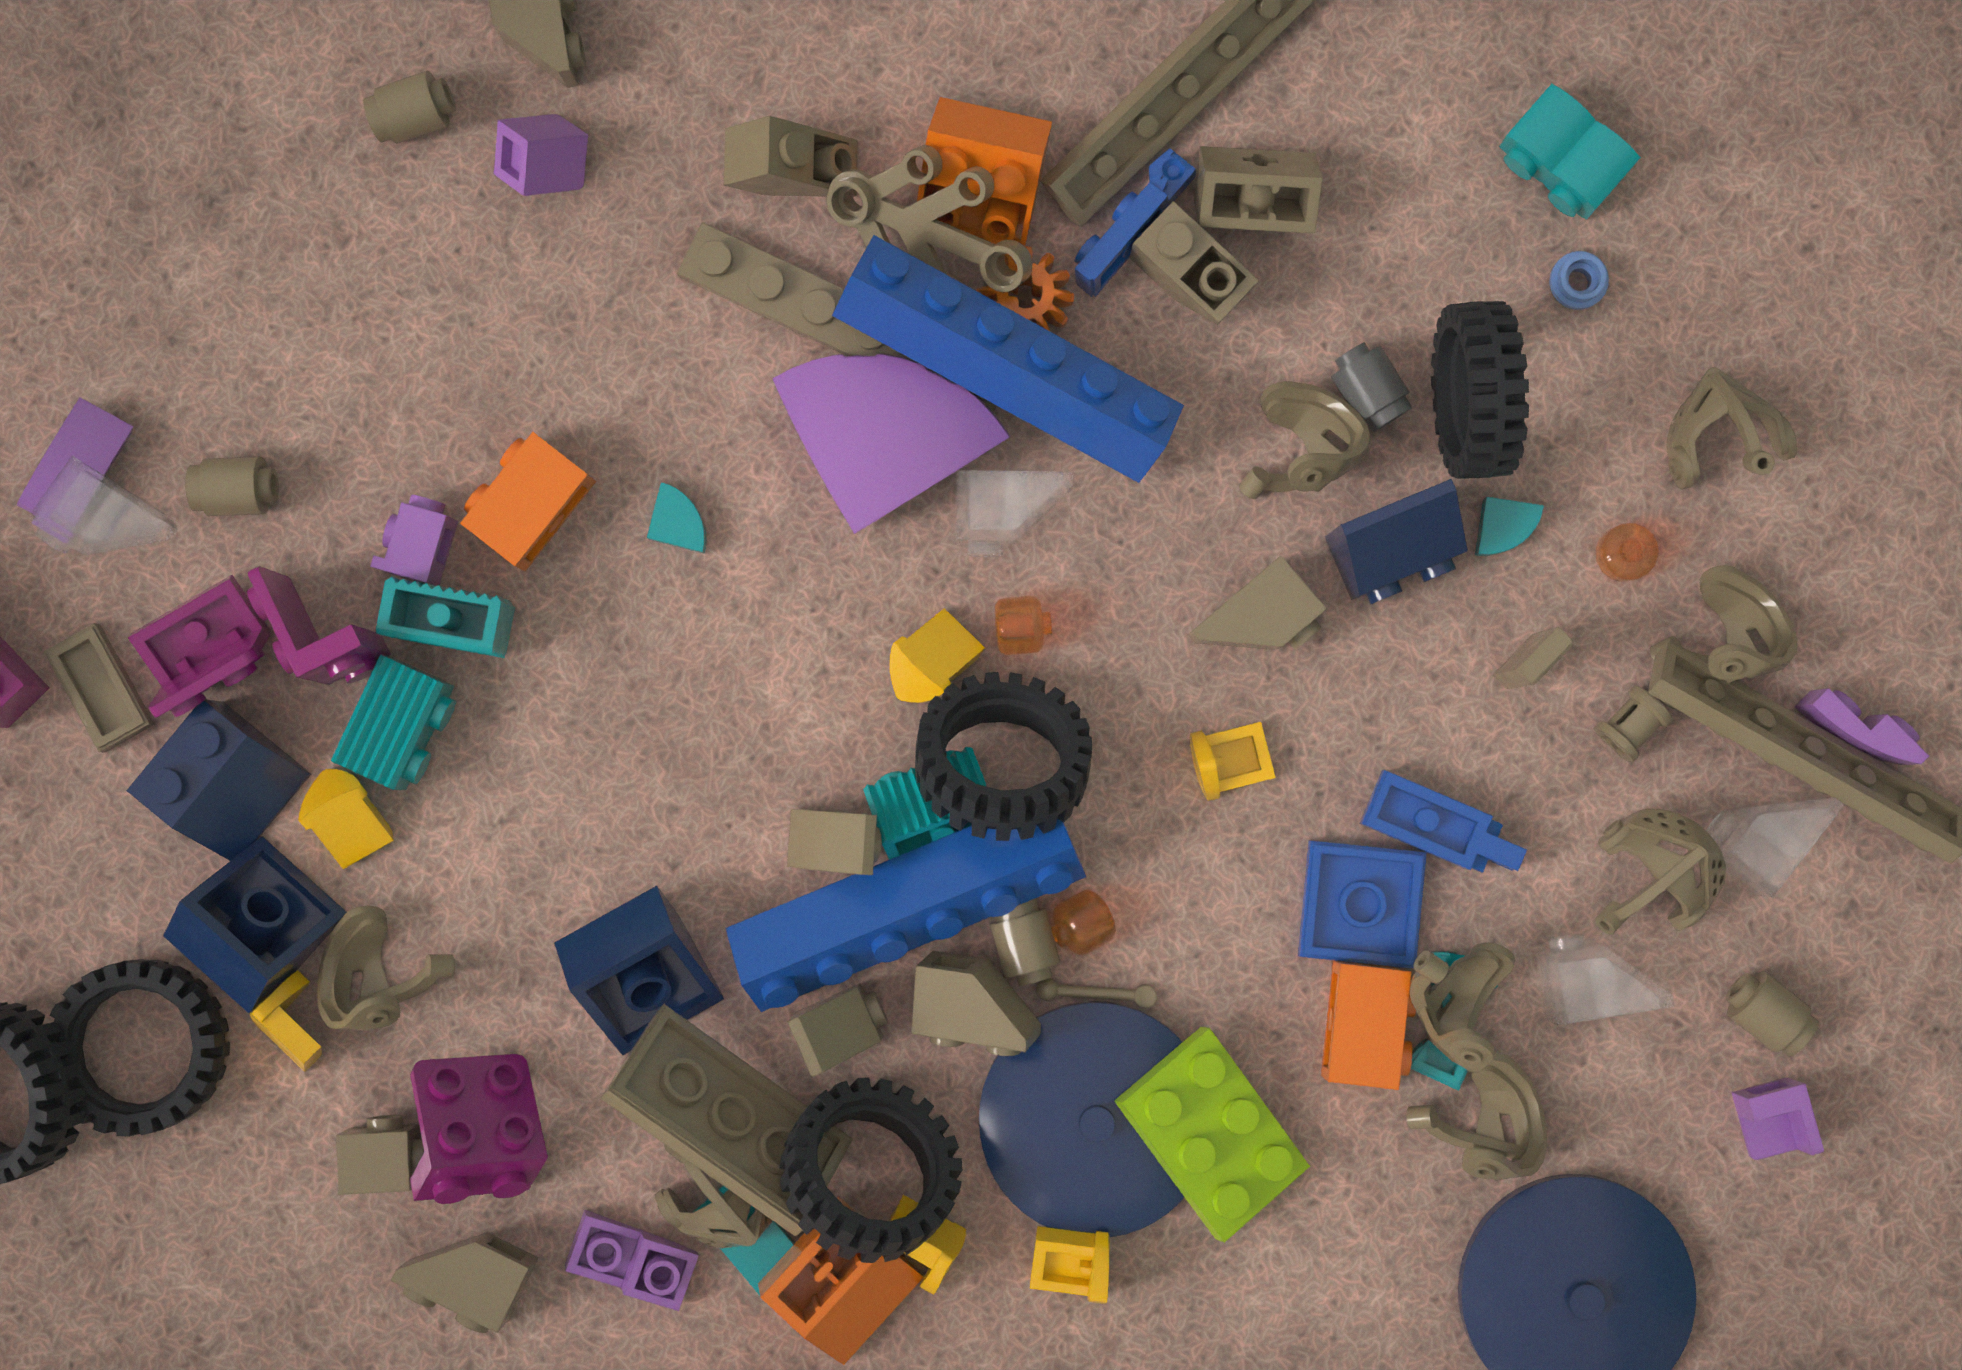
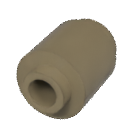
(409, 107)
(231, 486)
(1025, 943)
(1771, 1013)

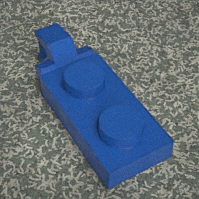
(1104, 256)
(1438, 825)

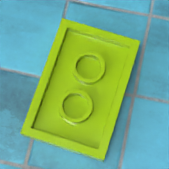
(1212, 1133)

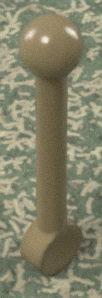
(1143, 995)

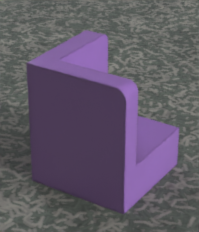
(540, 154)
(1777, 1119)

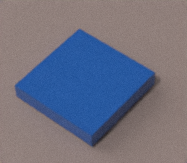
(1362, 904)

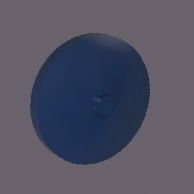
(1058, 1134)
(1576, 1280)

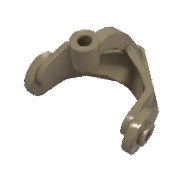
(1709, 401)
(1310, 415)
(1743, 606)
(1675, 873)
(357, 947)
(1470, 985)
(1503, 1091)
(724, 1213)

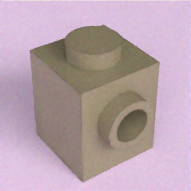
(378, 1156)

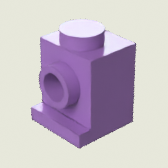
(417, 541)

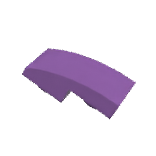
(85, 434)
(1877, 735)
(631, 1259)

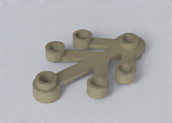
(919, 221)

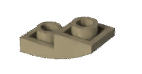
(833, 841)

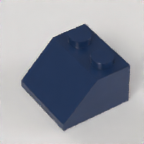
(1399, 541)
(218, 780)
(253, 923)
(633, 965)

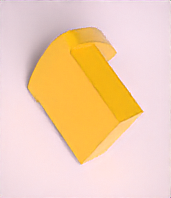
(931, 658)
(1230, 759)
(344, 817)
(281, 1028)
(938, 1250)
(1071, 1263)

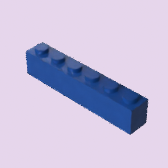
(1007, 359)
(896, 909)

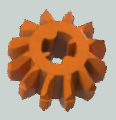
(1042, 285)

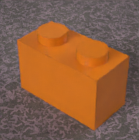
(526, 500)
(1367, 1025)

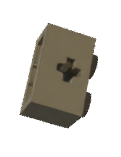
(1257, 189)

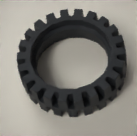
(1479, 389)
(989, 806)
(206, 1034)
(48, 1087)
(915, 1128)

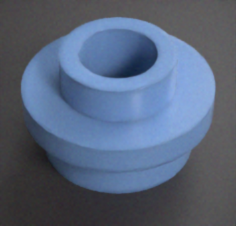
(1588, 265)

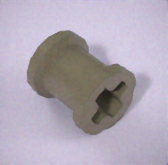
(1633, 723)

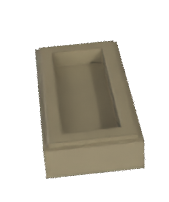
(1534, 658)
(99, 688)

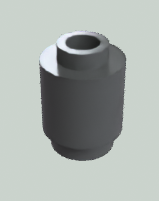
(1371, 385)

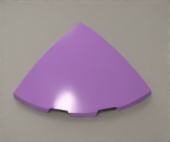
(883, 429)

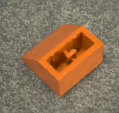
(1006, 146)
(834, 1298)

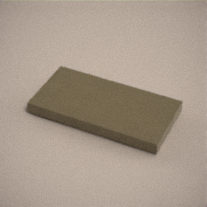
(716, 1112)

